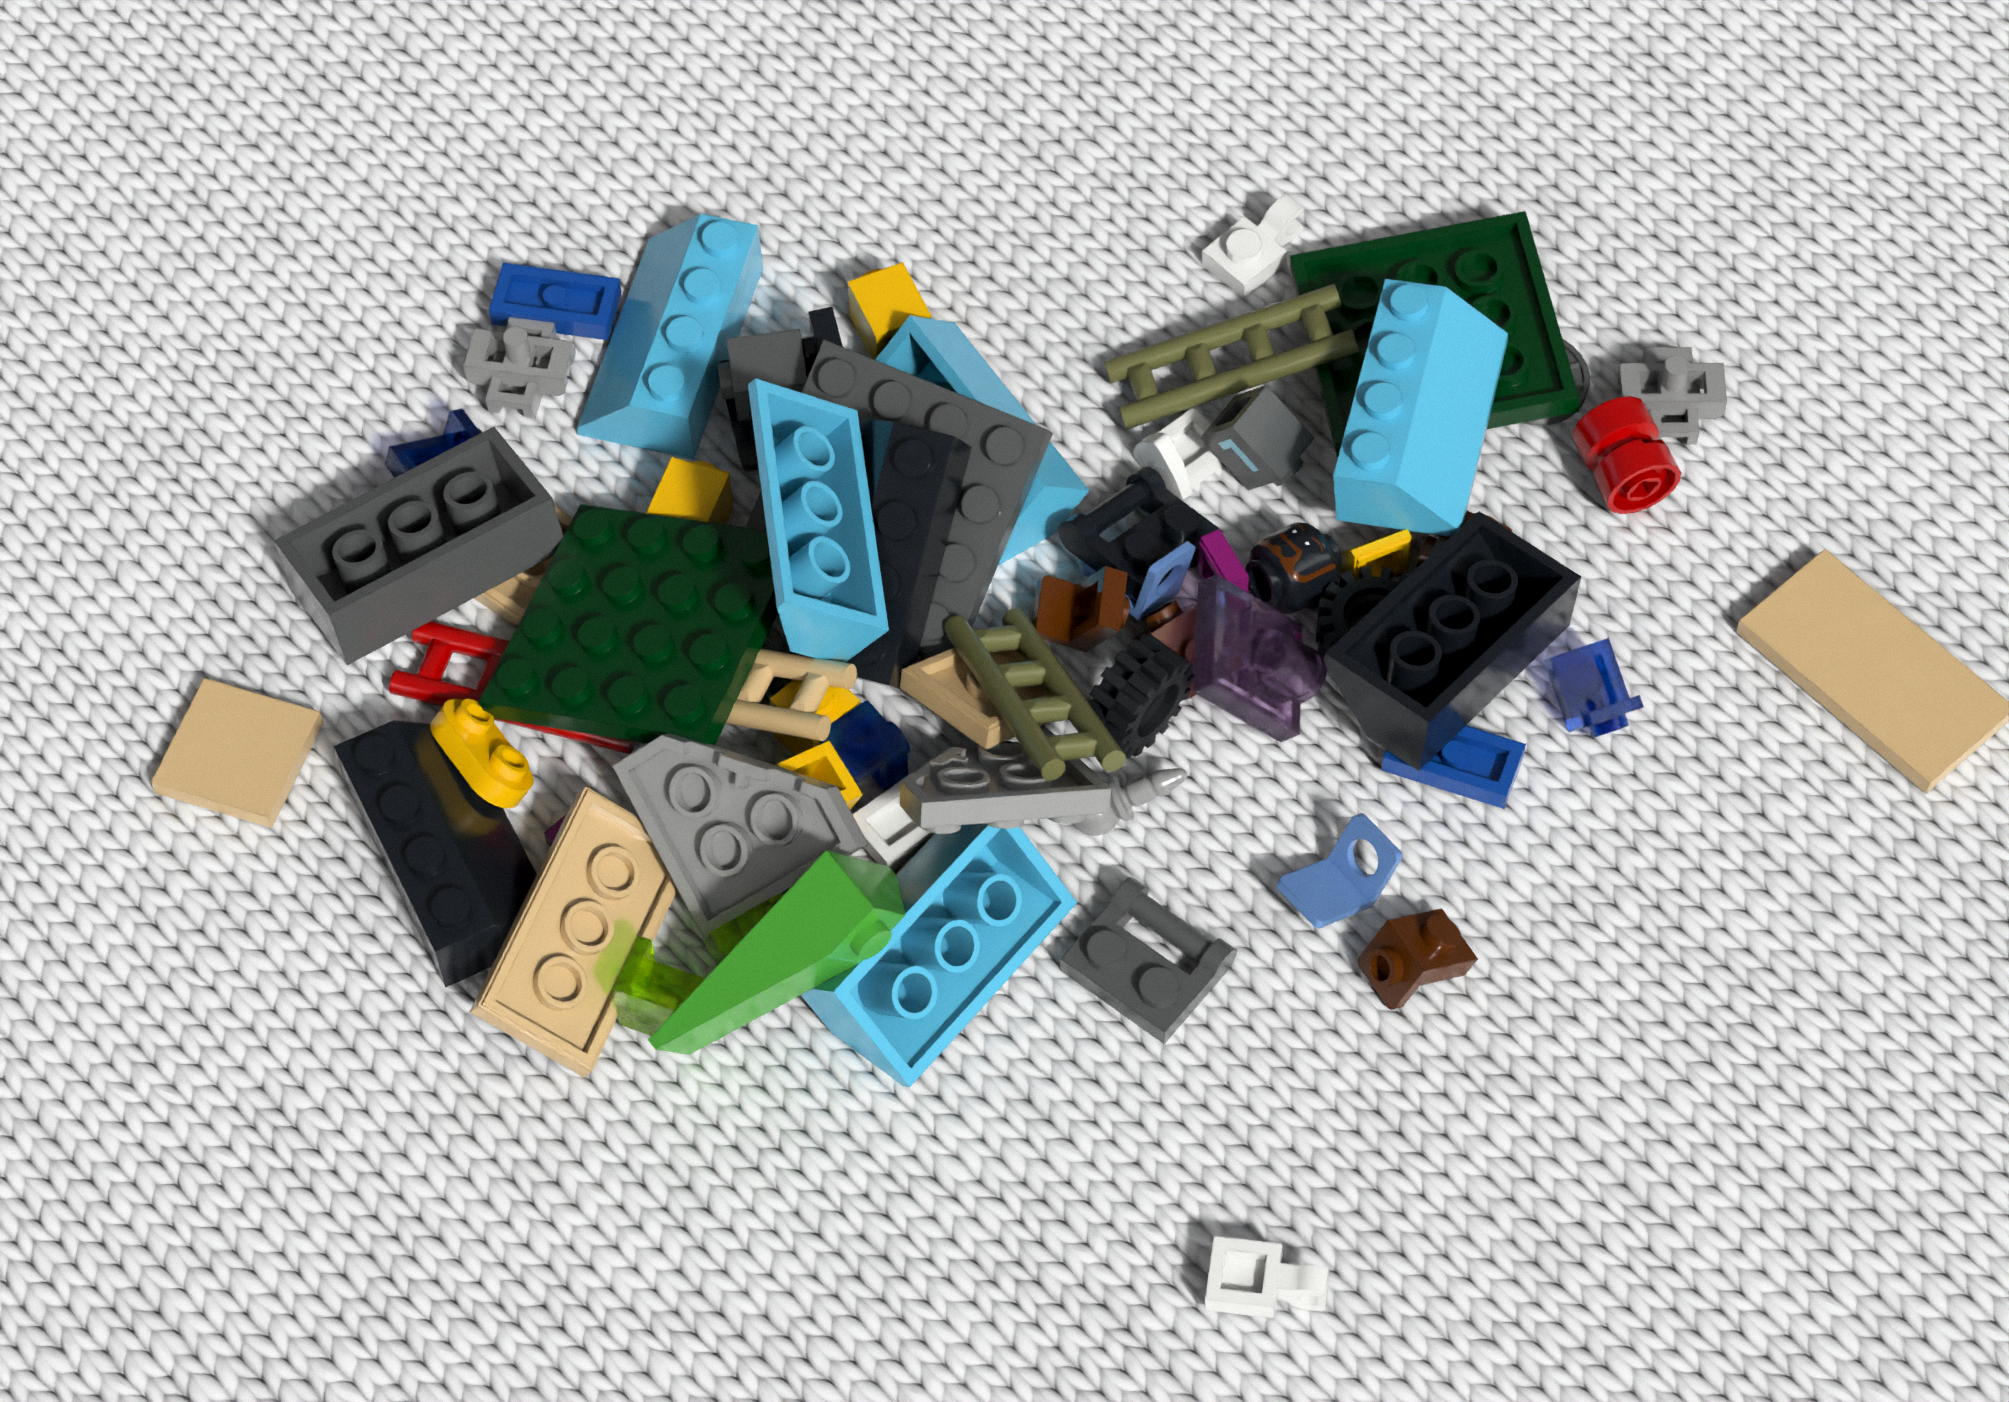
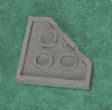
(1000, 790)
(732, 823)

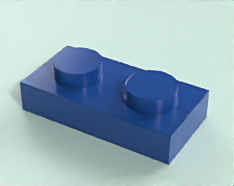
(573, 301)
(1469, 765)

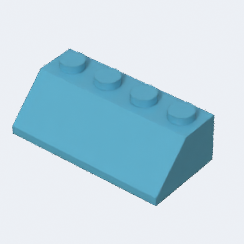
(672, 335)
(947, 358)
(1419, 412)
(818, 522)
(970, 921)

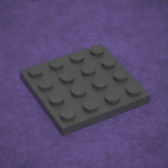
(995, 483)

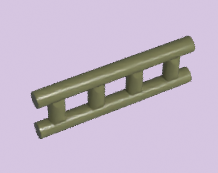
(1265, 364)
(1025, 715)

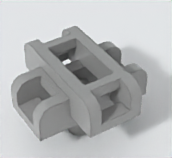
(513, 364)
(1678, 389)

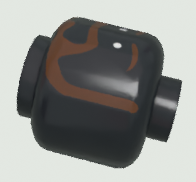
(1293, 567)

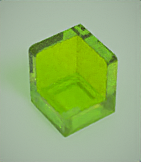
(650, 990)

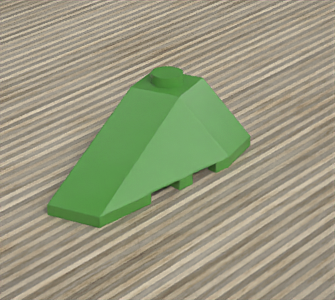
(815, 931)

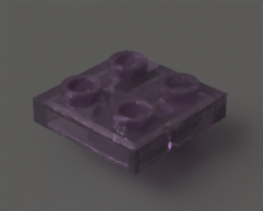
(1253, 659)

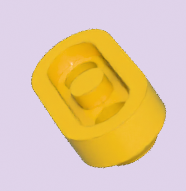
(482, 753)

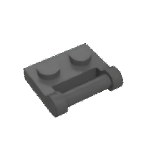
(1137, 977)

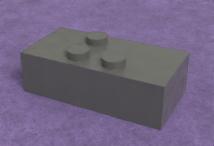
(420, 545)

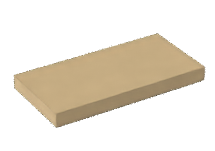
(1875, 670)
(576, 932)

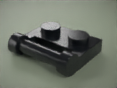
(1135, 550)

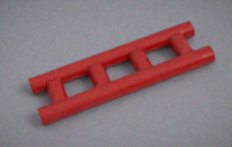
(428, 687)

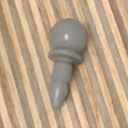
(1133, 794)

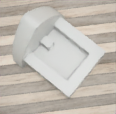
(1179, 453)

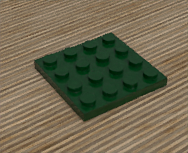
(1484, 263)
(639, 628)

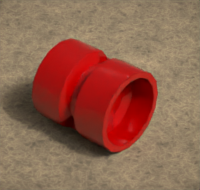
(1624, 453)

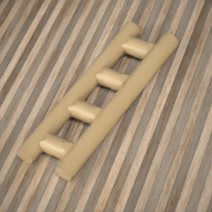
(800, 717)

